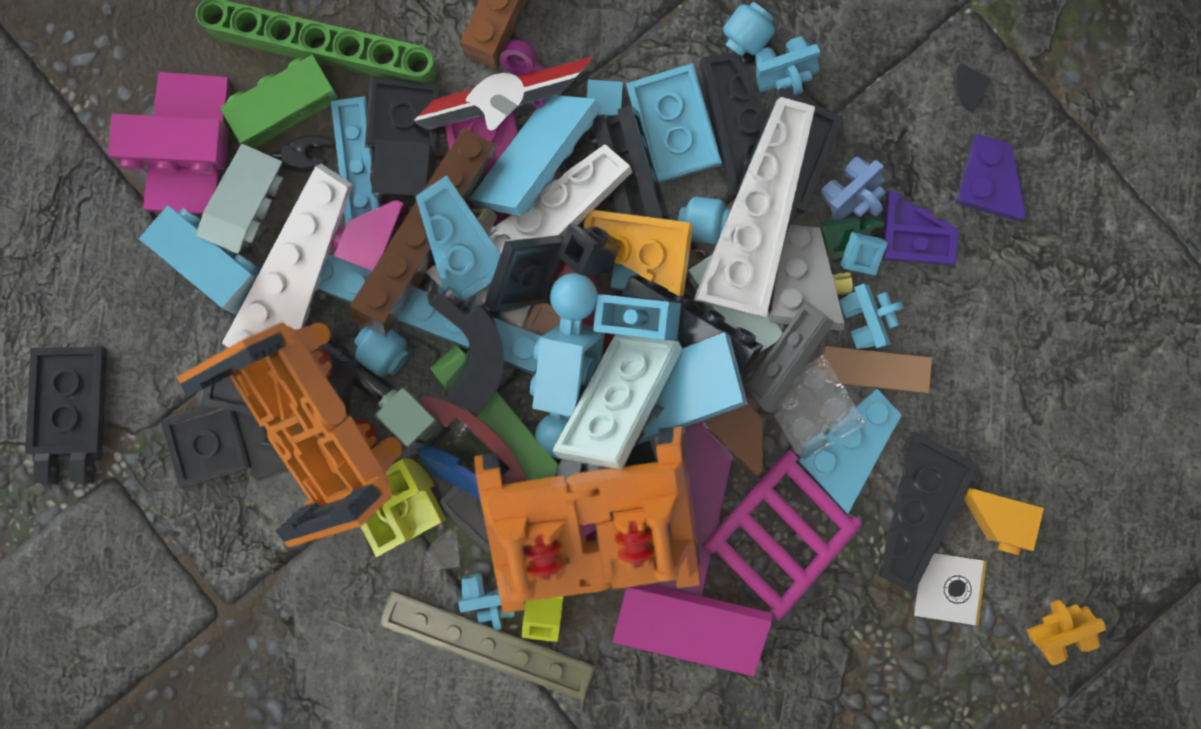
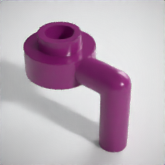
(520, 59)

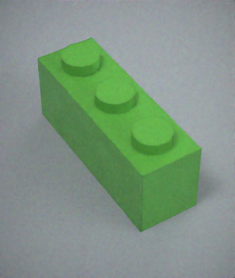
(279, 102)

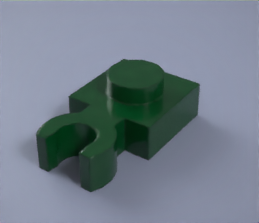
(837, 233)

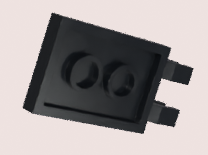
(819, 143)
(65, 411)

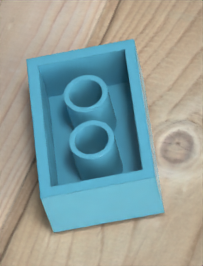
(203, 263)

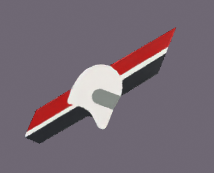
(499, 96)

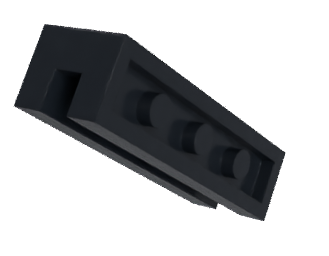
(640, 191)
(697, 323)

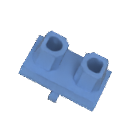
(860, 194)

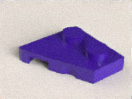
(992, 180)
(917, 235)

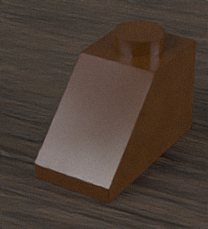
(740, 434)

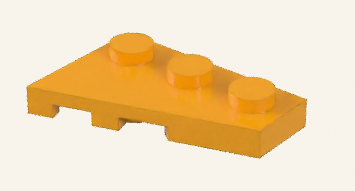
(649, 246)

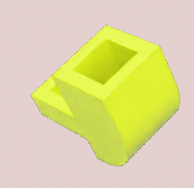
(542, 619)

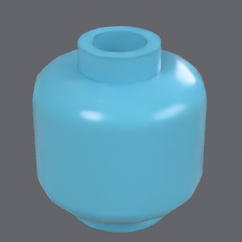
(749, 29)
(707, 218)
(381, 353)

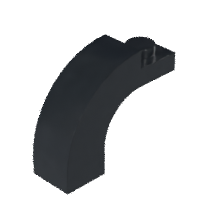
(482, 370)

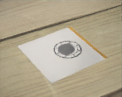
(951, 589)

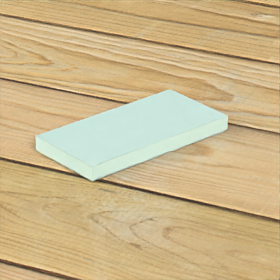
(617, 401)

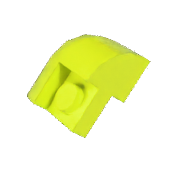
(407, 512)

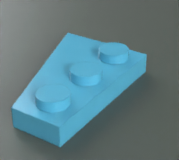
(457, 240)
(848, 461)

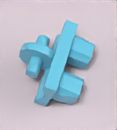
(788, 69)
(863, 302)
(475, 598)

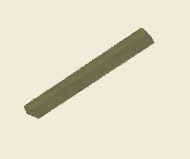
(487, 646)

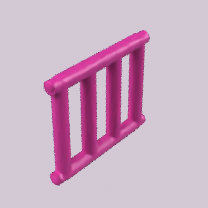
(741, 517)

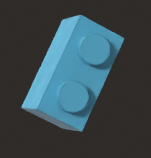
(637, 317)

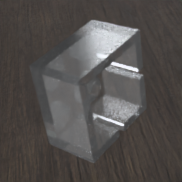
(815, 406)

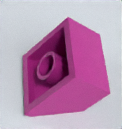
(369, 235)

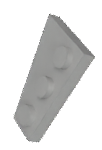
(805, 276)

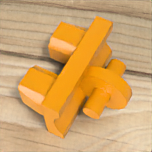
(1065, 628)

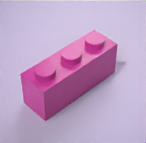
(168, 143)

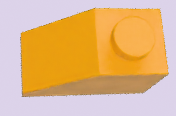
(1005, 520)

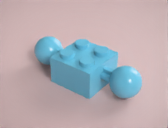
(565, 357)

